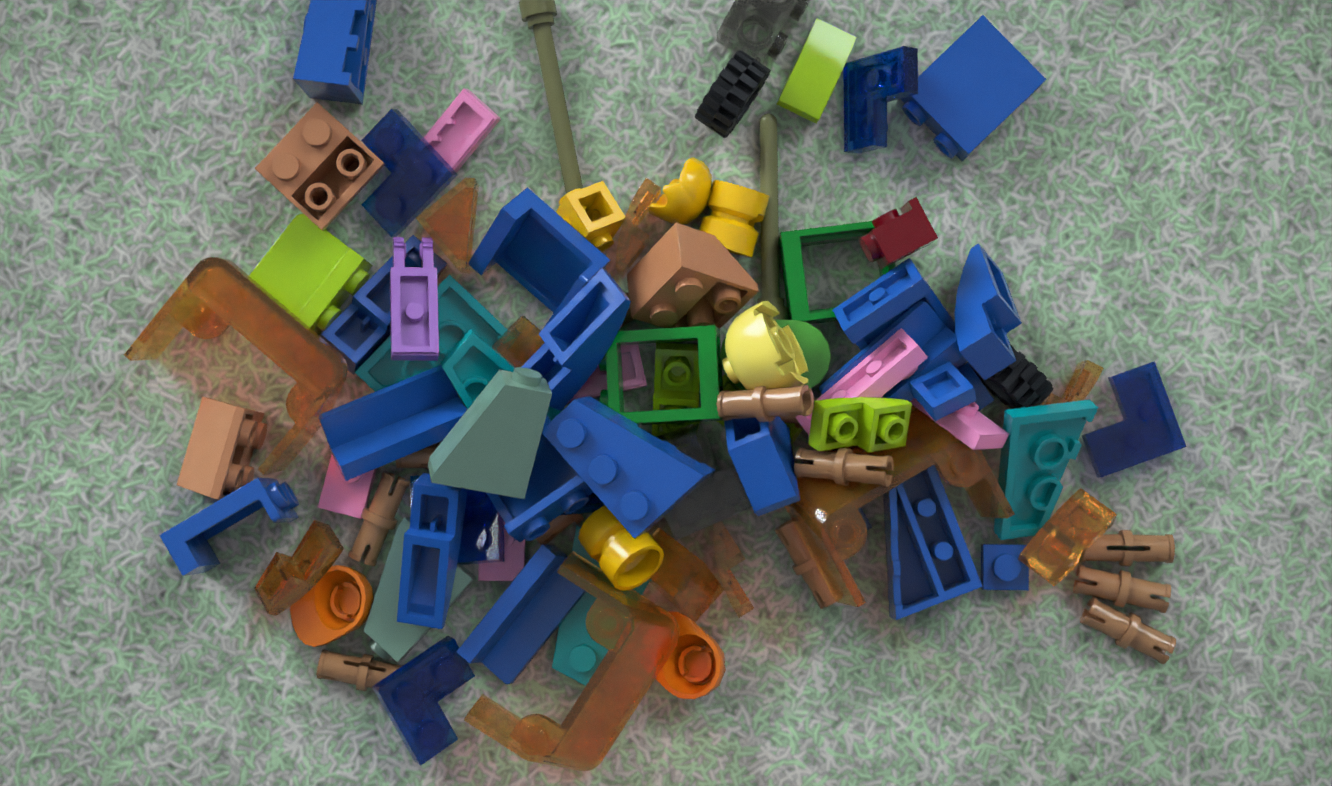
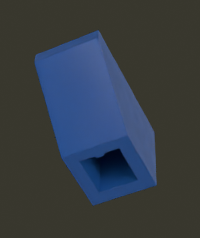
(763, 462)

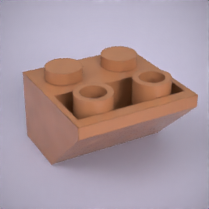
(319, 166)
(688, 281)
(221, 448)

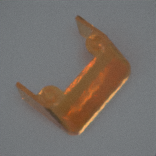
(224, 295)
(830, 514)
(639, 645)

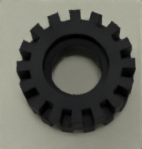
(732, 93)
(1019, 383)

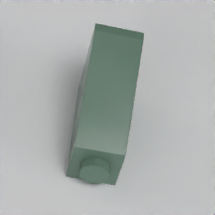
(496, 437)
(386, 634)

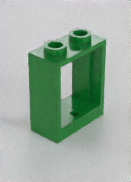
(793, 270)
(709, 373)

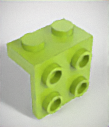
(311, 272)

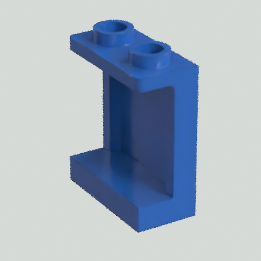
(971, 89)
(539, 251)
(886, 300)
(550, 492)
(188, 539)

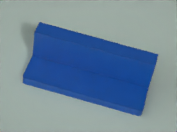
(927, 331)
(392, 422)
(523, 616)

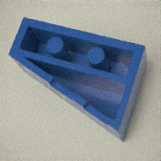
(336, 49)
(624, 464)
(924, 547)

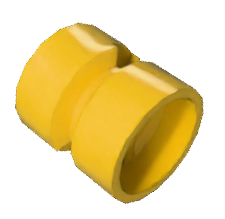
(734, 215)
(621, 557)

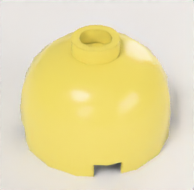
(762, 351)

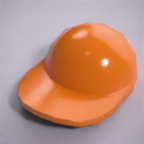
(332, 607)
(695, 663)

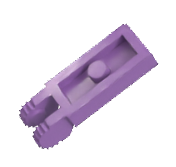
(414, 305)

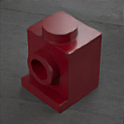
(898, 235)

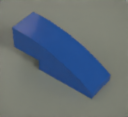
(984, 315)
(368, 319)
(579, 337)
(430, 553)

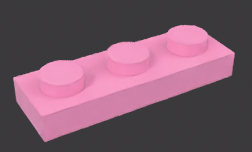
(877, 373)

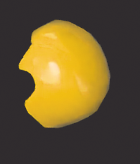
(684, 197)

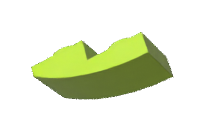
(816, 71)
(675, 381)
(859, 421)

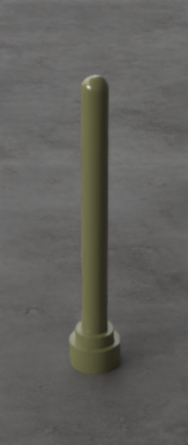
(540, 18)
(770, 223)

